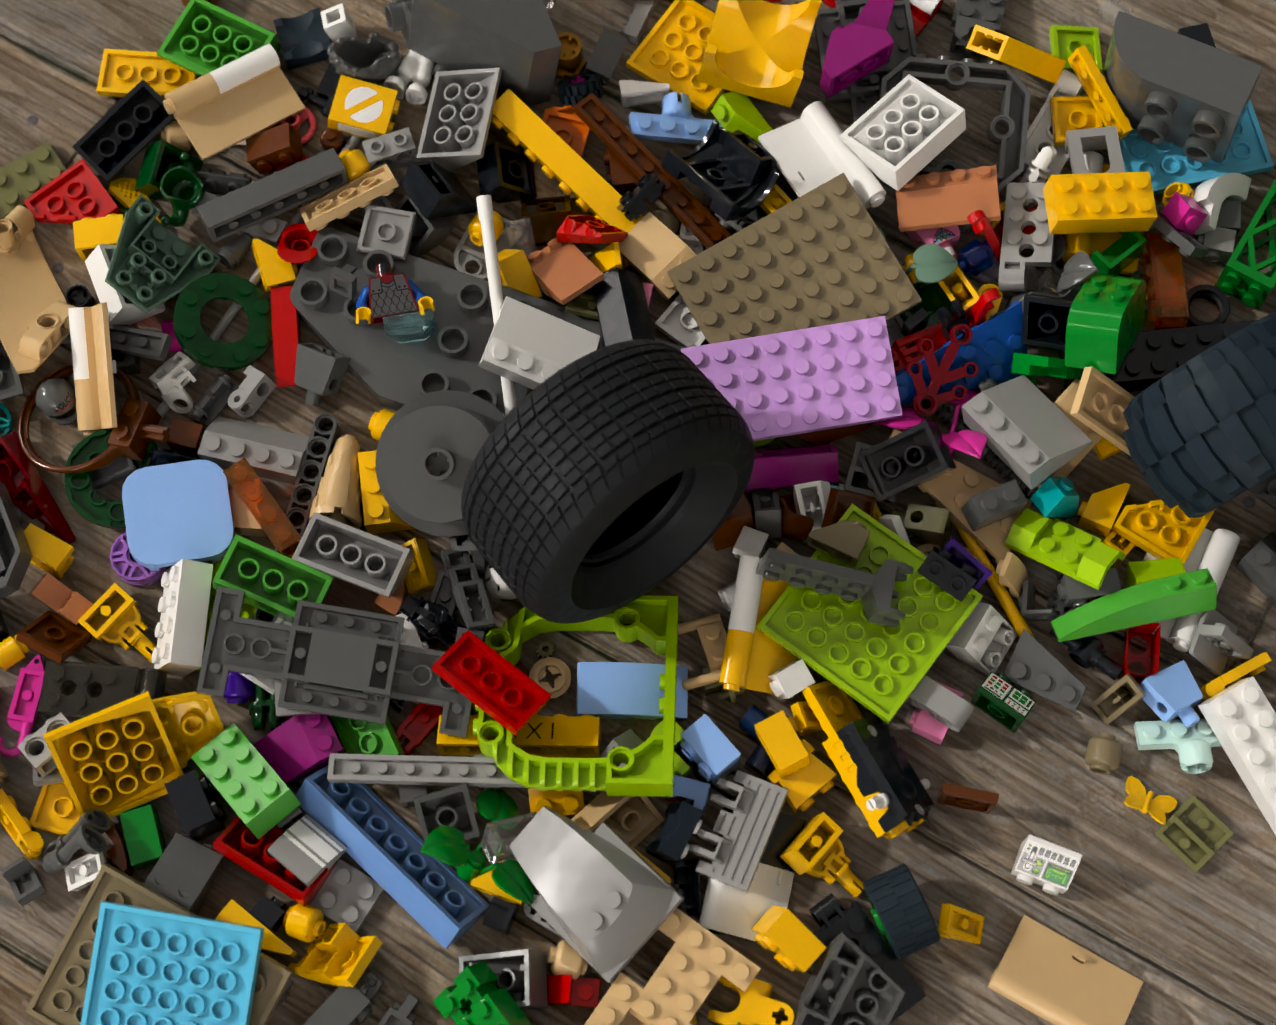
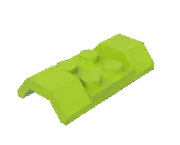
(1062, 547)

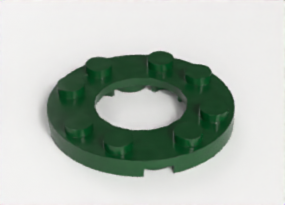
(213, 353)
(80, 488)

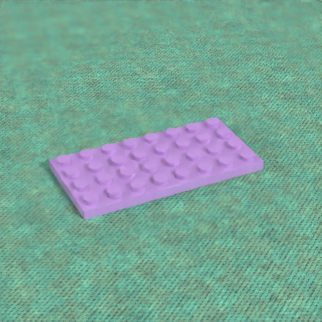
(806, 377)

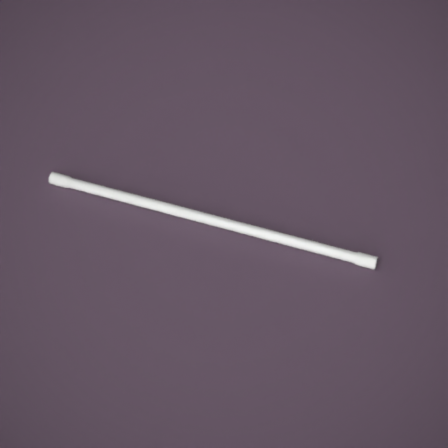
(486, 217)

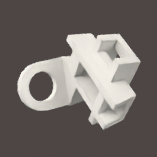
(173, 388)

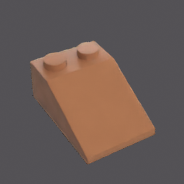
(563, 271)

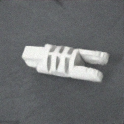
(1040, 167)

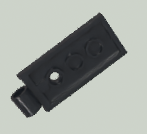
(857, 926)

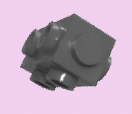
(1077, 593)

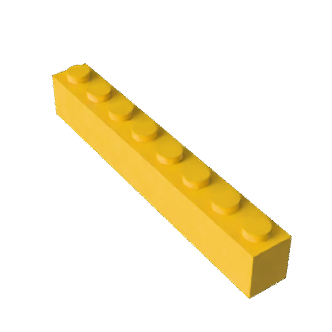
(559, 161)

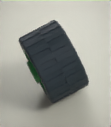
(901, 911)

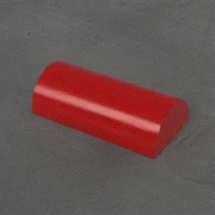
(251, 854)

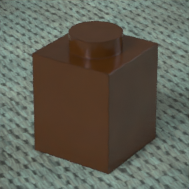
(185, 436)

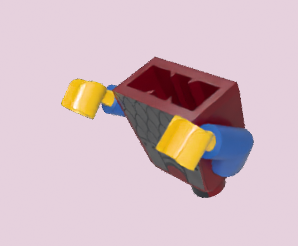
(390, 295)

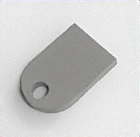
(469, 253)

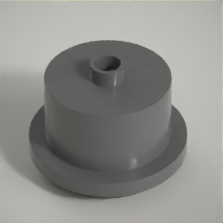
(409, 464)

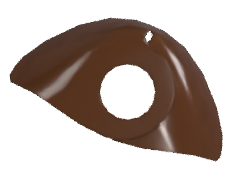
(791, 522)

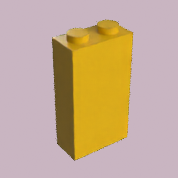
(1016, 54)

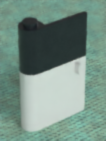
(735, 911)

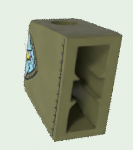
(926, 524)

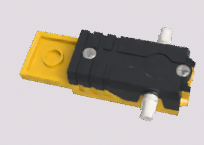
(870, 763)

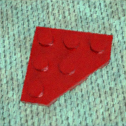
(72, 197)

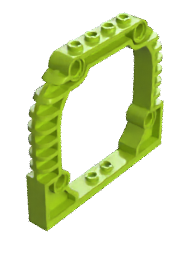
(649, 765)

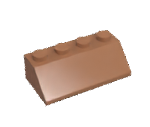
(948, 198)

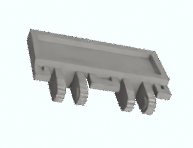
(743, 831)

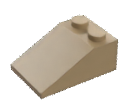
(654, 251)

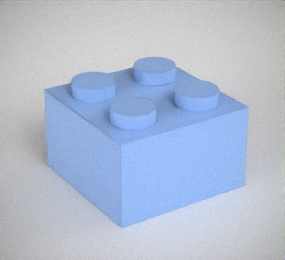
(709, 749)

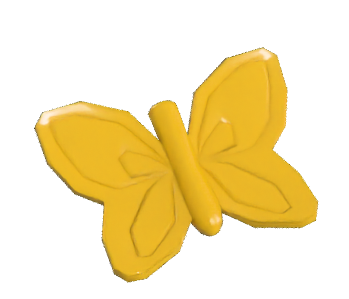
(1139, 800)

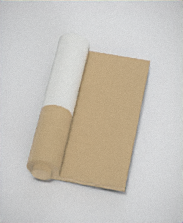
(233, 102)
(92, 368)

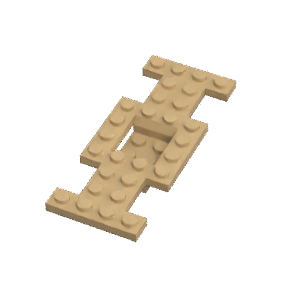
(680, 980)

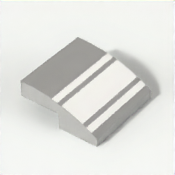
(306, 850)

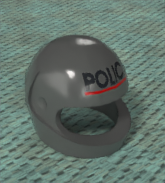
(56, 398)

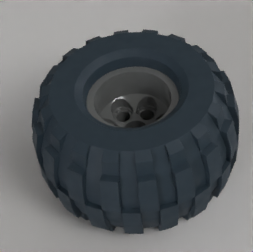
(1209, 423)

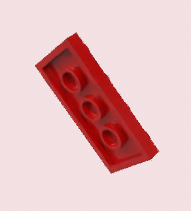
(491, 682)

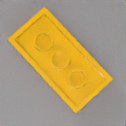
(126, 68)

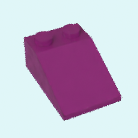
(300, 746)

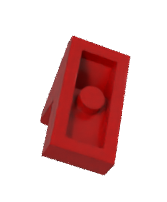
(569, 992)

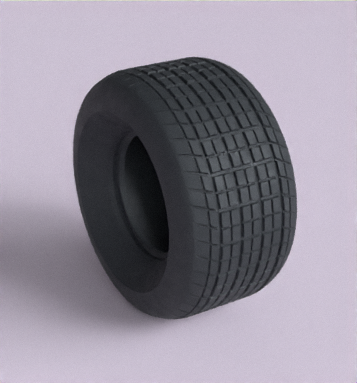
(606, 480)

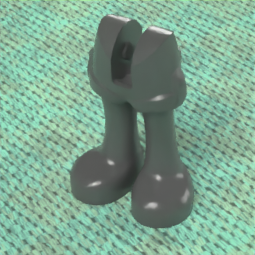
(84, 835)

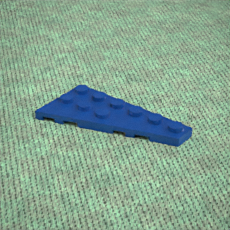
(989, 348)

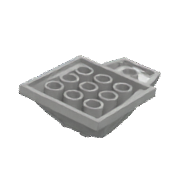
(593, 889)

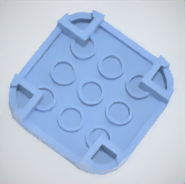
(177, 513)

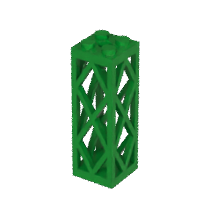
(1246, 281)

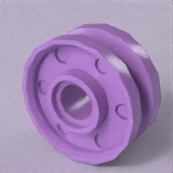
(127, 569)

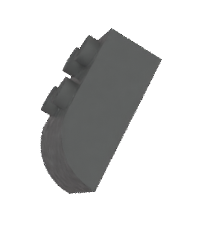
(1178, 87)

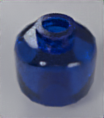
(976, 257)

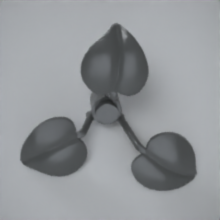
(1076, 271)

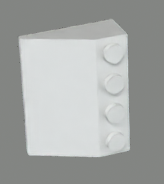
(905, 131)
(533, 344)

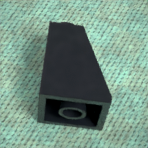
(1045, 321)

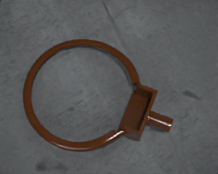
(131, 438)

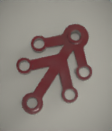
(939, 373)

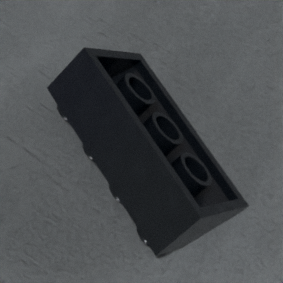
(124, 131)

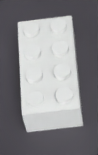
(182, 617)

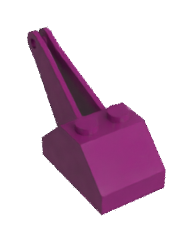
(858, 48)

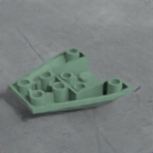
(152, 261)

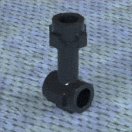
(306, 96)

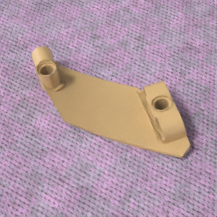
(31, 303)

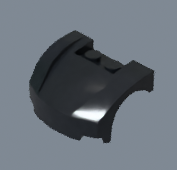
(728, 169)

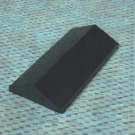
(622, 307)

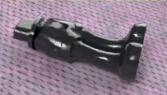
(431, 618)

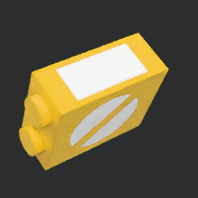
(363, 108)

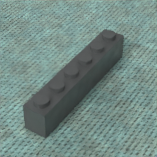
(273, 195)

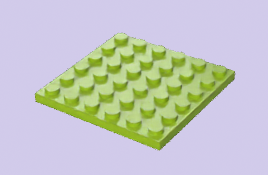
(863, 658)

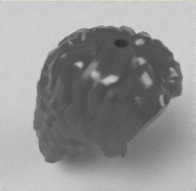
(365, 59)

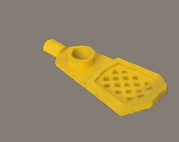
(124, 191)

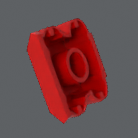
(588, 230)

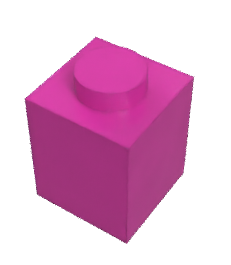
(1184, 213)

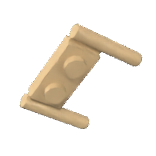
(713, 640)

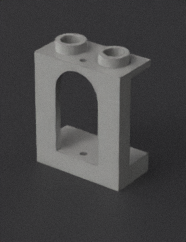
(1091, 140)

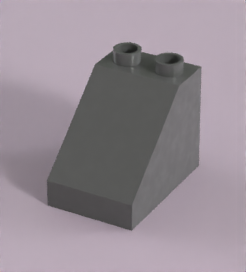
(484, 35)

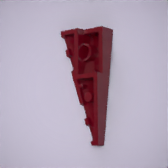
(28, 488)

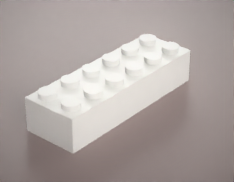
(1247, 733)

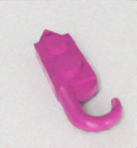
(24, 704)

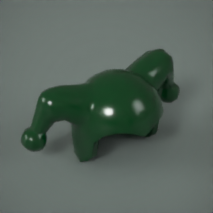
(182, 190)

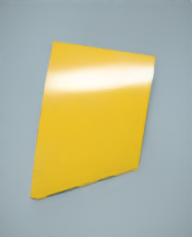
(337, 956)

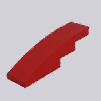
(285, 335)

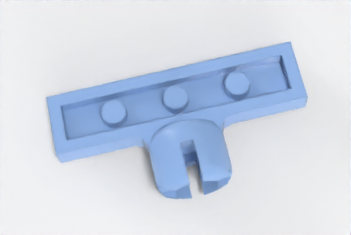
(673, 125)

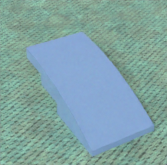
(626, 690)

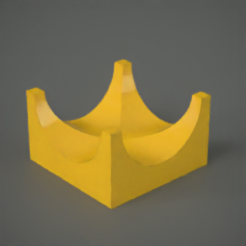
(759, 48)

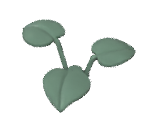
(931, 263)

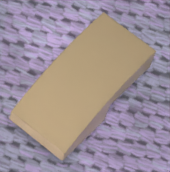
(1012, 573)

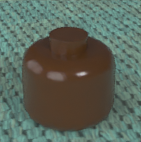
(332, 139)

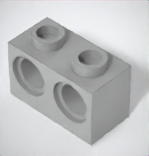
(394, 149)
(33, 742)

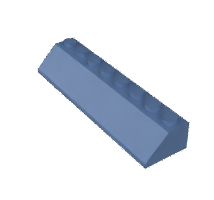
(393, 856)

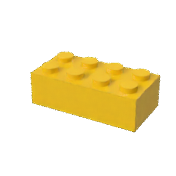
(1099, 202)

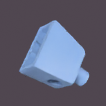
(1173, 694)

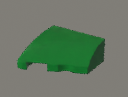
(1043, 366)

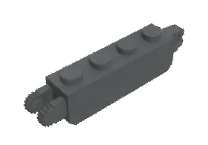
(348, 1004)

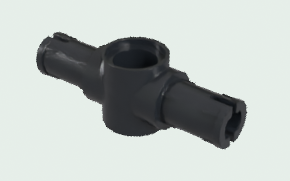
(1089, 653)

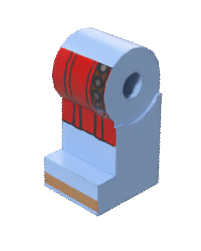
(690, 792)

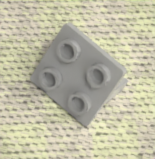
(1216, 641)

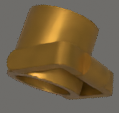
(571, 56)

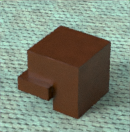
(730, 530)

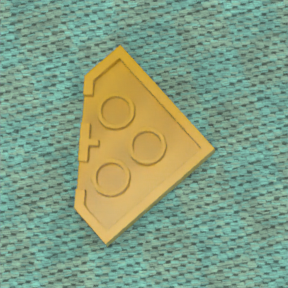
(1160, 529)

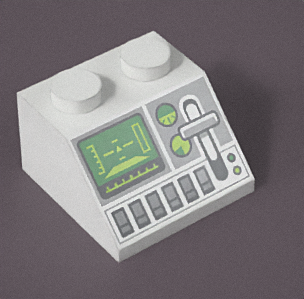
(1045, 865)

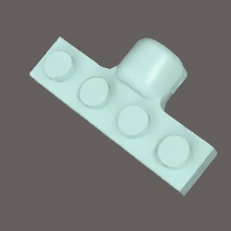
(1190, 743)

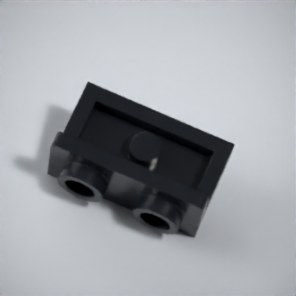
(948, 573)

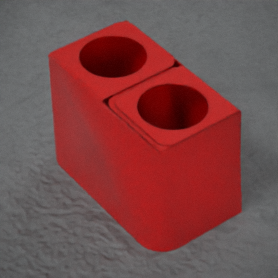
(1153, 648)

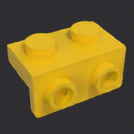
(564, 802)

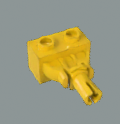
(116, 619)
(821, 854)

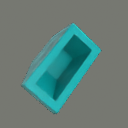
(1056, 498)

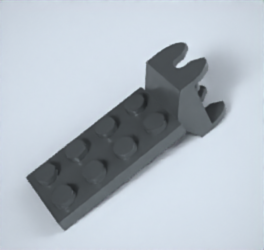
(965, 17)
(851, 584)

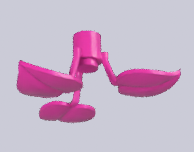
(965, 441)

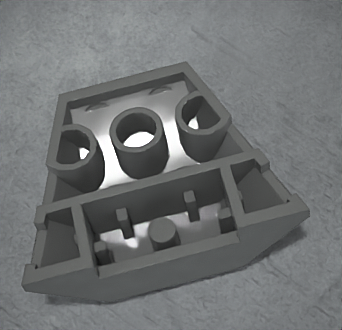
(847, 989)

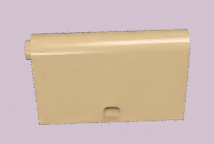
(1062, 979)

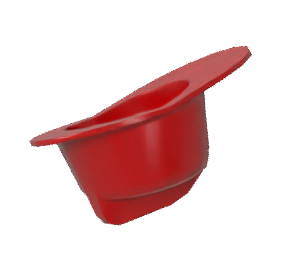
(296, 244)

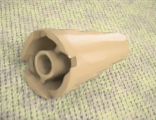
(340, 487)

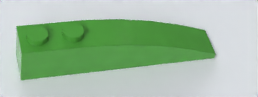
(1140, 605)

